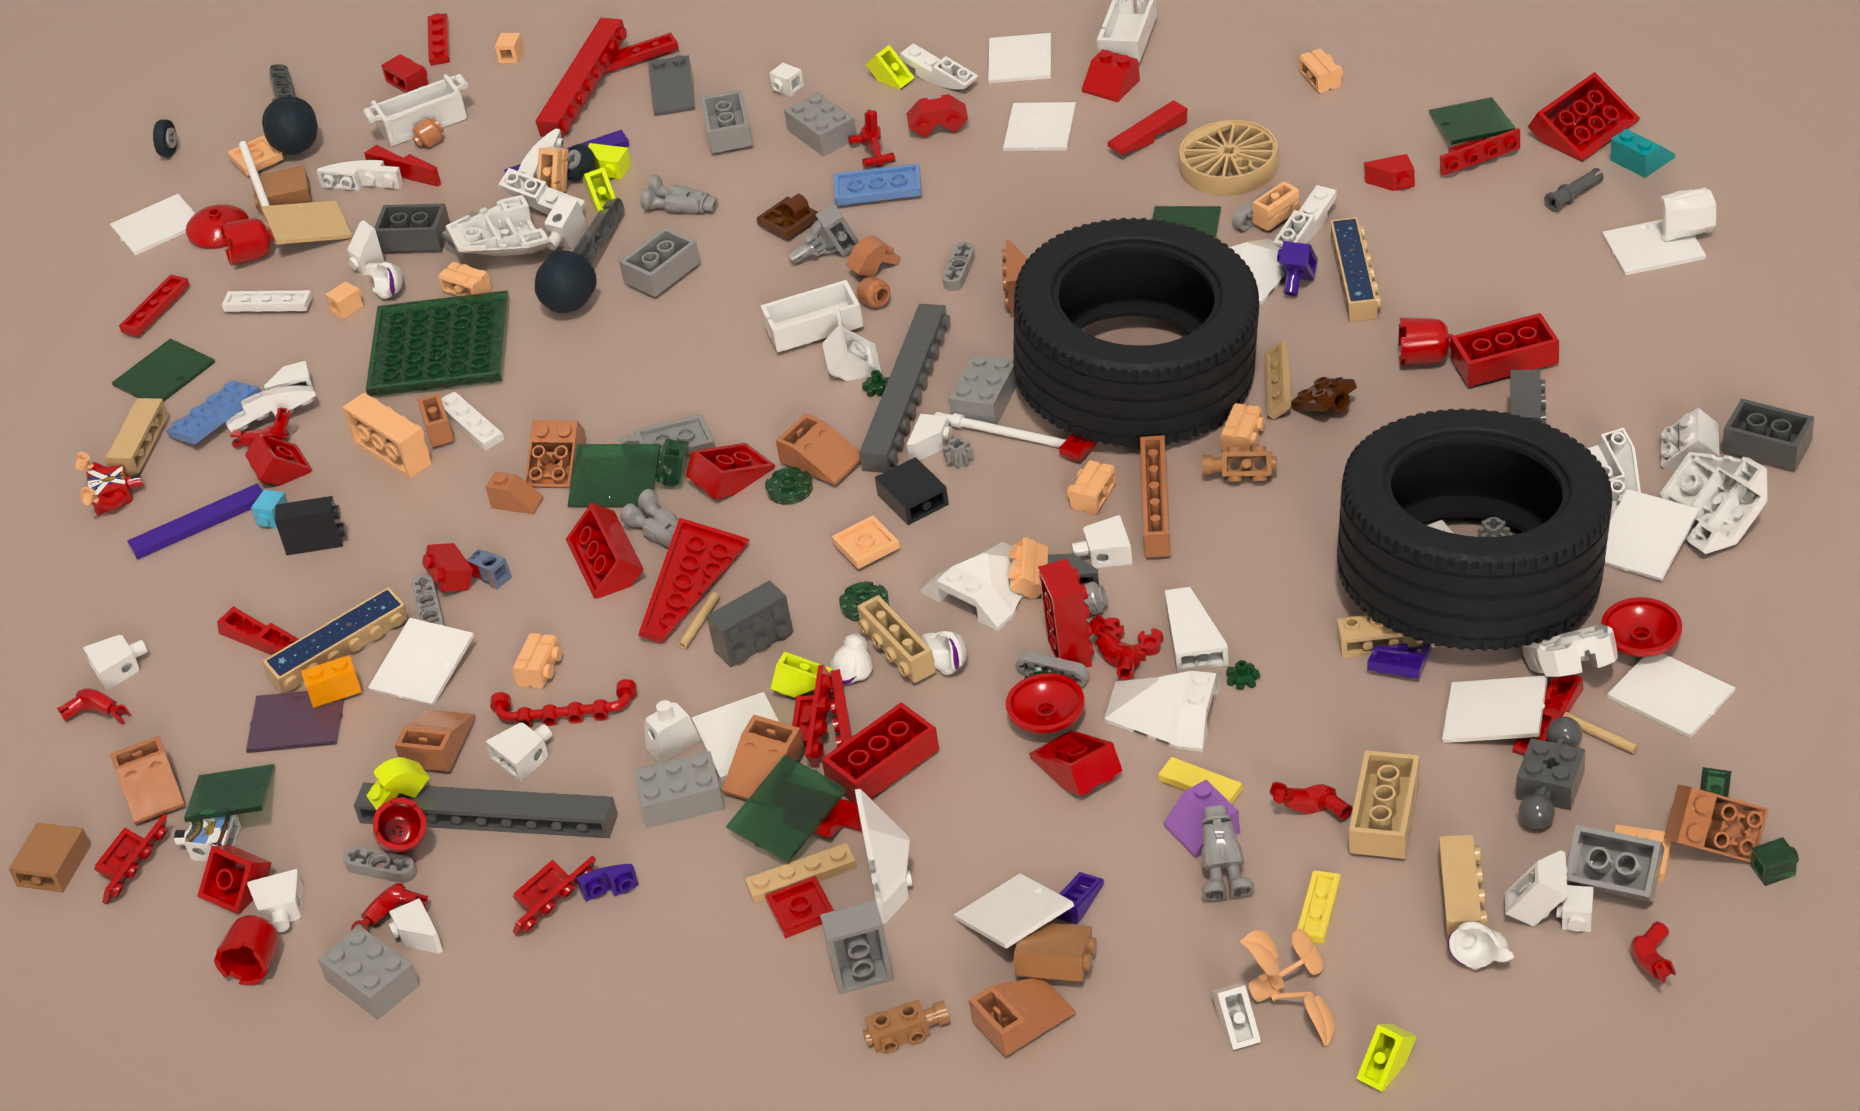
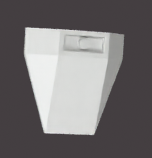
(1619, 460)

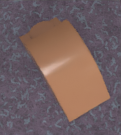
(869, 254)

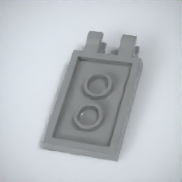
(688, 429)

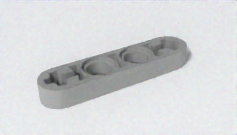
(420, 596)

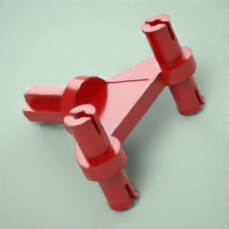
(869, 135)

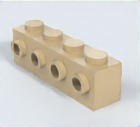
(137, 435)
(1361, 634)
(896, 639)
(1461, 881)

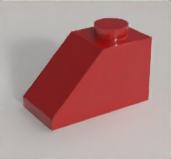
(1390, 173)

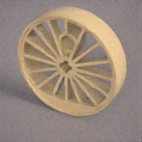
(1251, 149)

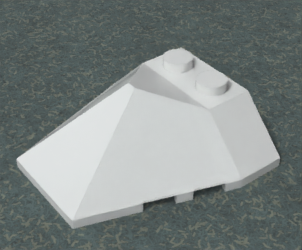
(499, 230)
(1262, 260)
(1726, 493)
(981, 583)
(1166, 707)
(887, 857)

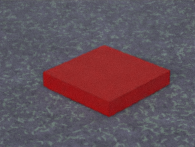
(799, 906)

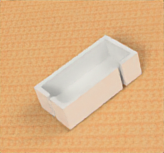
(1126, 31)
(811, 315)

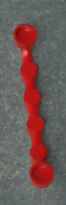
(501, 704)

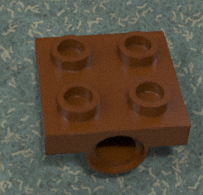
(788, 216)
(1325, 395)

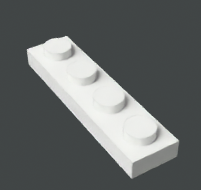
(267, 301)
(471, 421)

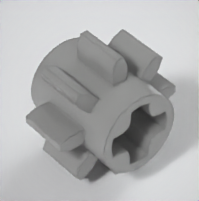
(958, 452)
(1493, 528)

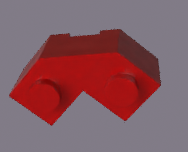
(928, 113)

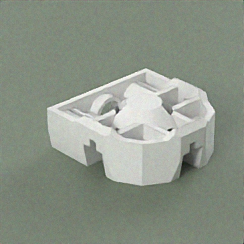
(1565, 652)

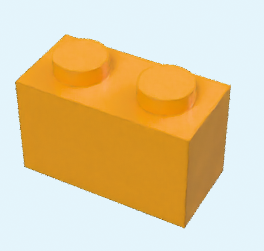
(331, 681)

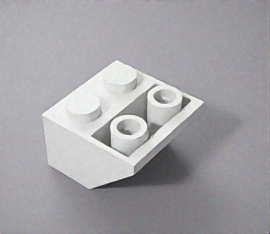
(1691, 433)
(1538, 890)

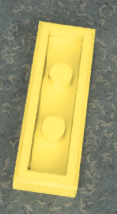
(1185, 775)
(1319, 905)

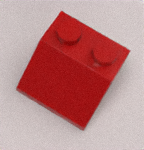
(1111, 75)
(276, 460)
(227, 877)

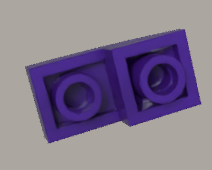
(611, 878)

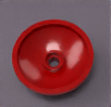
(204, 226)
(1643, 626)
(1045, 703)

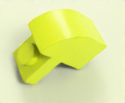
(397, 777)

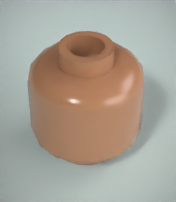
(427, 133)
(873, 292)

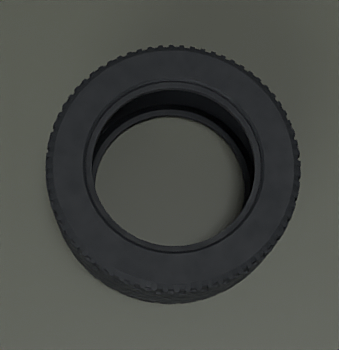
(1135, 390)
(1463, 586)

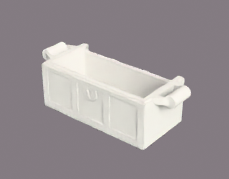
(400, 114)

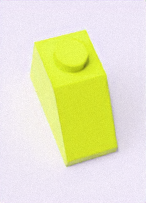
(889, 68)
(612, 158)
(598, 188)
(794, 675)
(1386, 1055)

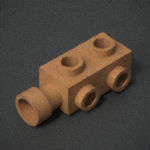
(1247, 464)
(903, 1025)

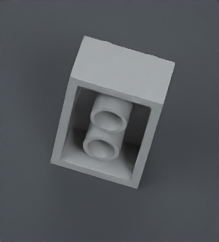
(726, 121)
(820, 124)
(660, 262)
(984, 388)
(678, 789)
(1615, 863)
(857, 947)
(368, 972)

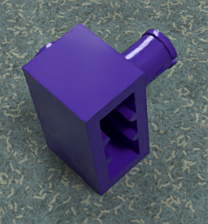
(1298, 263)

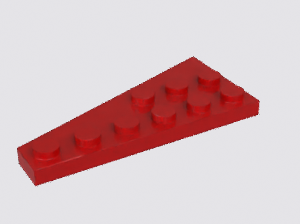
(690, 569)

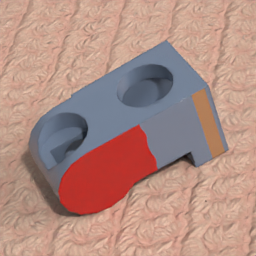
(489, 568)

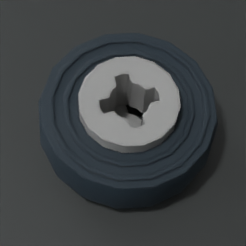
(164, 137)
(580, 161)

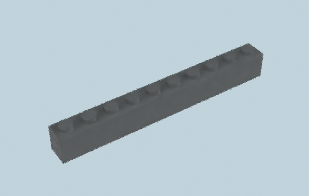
(904, 388)
(506, 811)

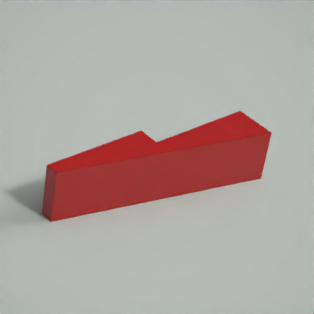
(1143, 132)
(410, 166)
(253, 633)
(1559, 698)

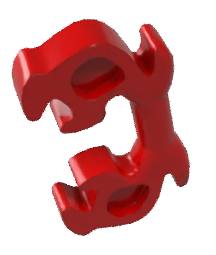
(1147, 644)

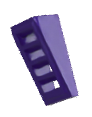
(1081, 896)

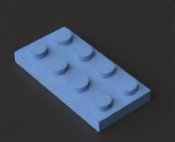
(877, 184)
(211, 413)

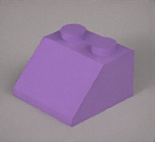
(1187, 815)

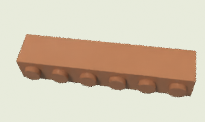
(1155, 496)

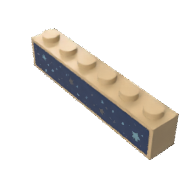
(1355, 269)
(336, 639)

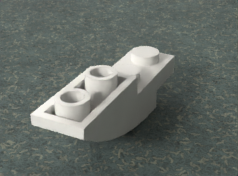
(937, 71)
(530, 163)
(360, 173)
(534, 191)
(1309, 219)
(260, 404)

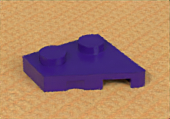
(1399, 659)

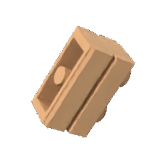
(1320, 70)
(553, 167)
(1275, 206)
(464, 280)
(1242, 427)
(1092, 487)
(1024, 572)
(537, 660)

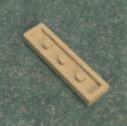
(1277, 380)
(821, 864)

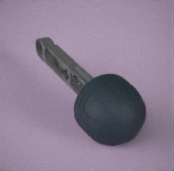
(288, 120)
(567, 277)

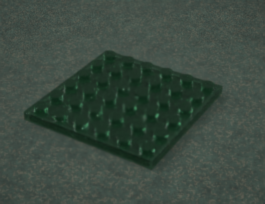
(438, 343)

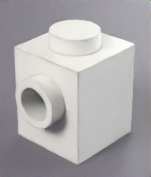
(786, 79)
(1577, 909)

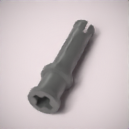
(1567, 193)

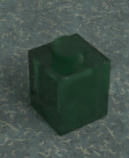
(1774, 861)

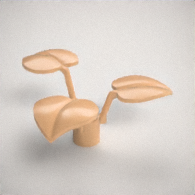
(1271, 982)

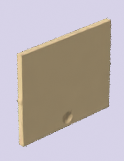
(306, 222)

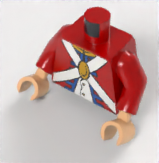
(107, 486)

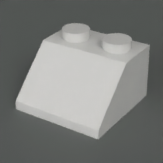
(850, 355)

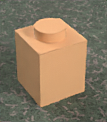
(509, 48)
(344, 300)

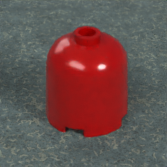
(246, 240)
(1423, 341)
(402, 814)
(247, 949)

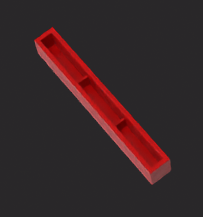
(582, 76)

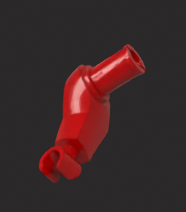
(277, 430)
(1114, 651)
(92, 700)
(1311, 799)
(387, 901)
(1646, 955)

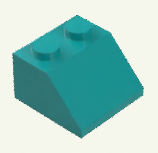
(1638, 153)

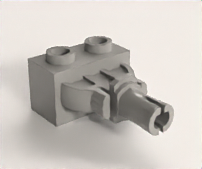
(826, 236)

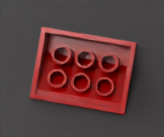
(1583, 119)

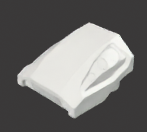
(1688, 213)

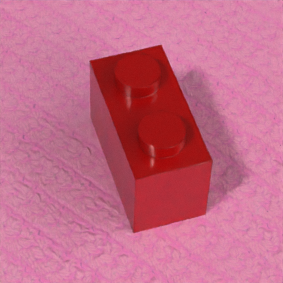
(404, 73)
(447, 567)

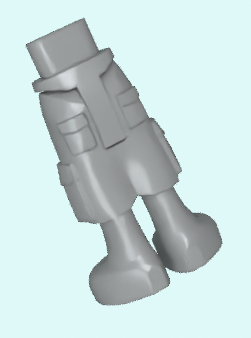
(676, 198)
(658, 527)
(1219, 852)

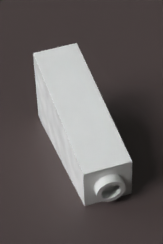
(1193, 633)

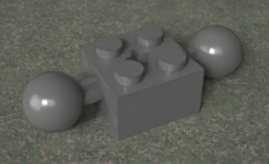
(1550, 773)

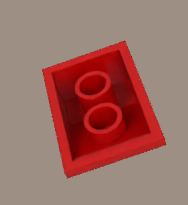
(727, 469)
(1078, 761)

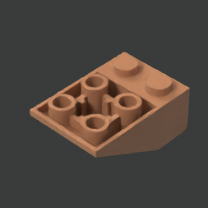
(1013, 260)
(817, 449)
(553, 452)
(434, 738)
(758, 752)
(147, 779)
(1715, 823)
(1018, 1012)

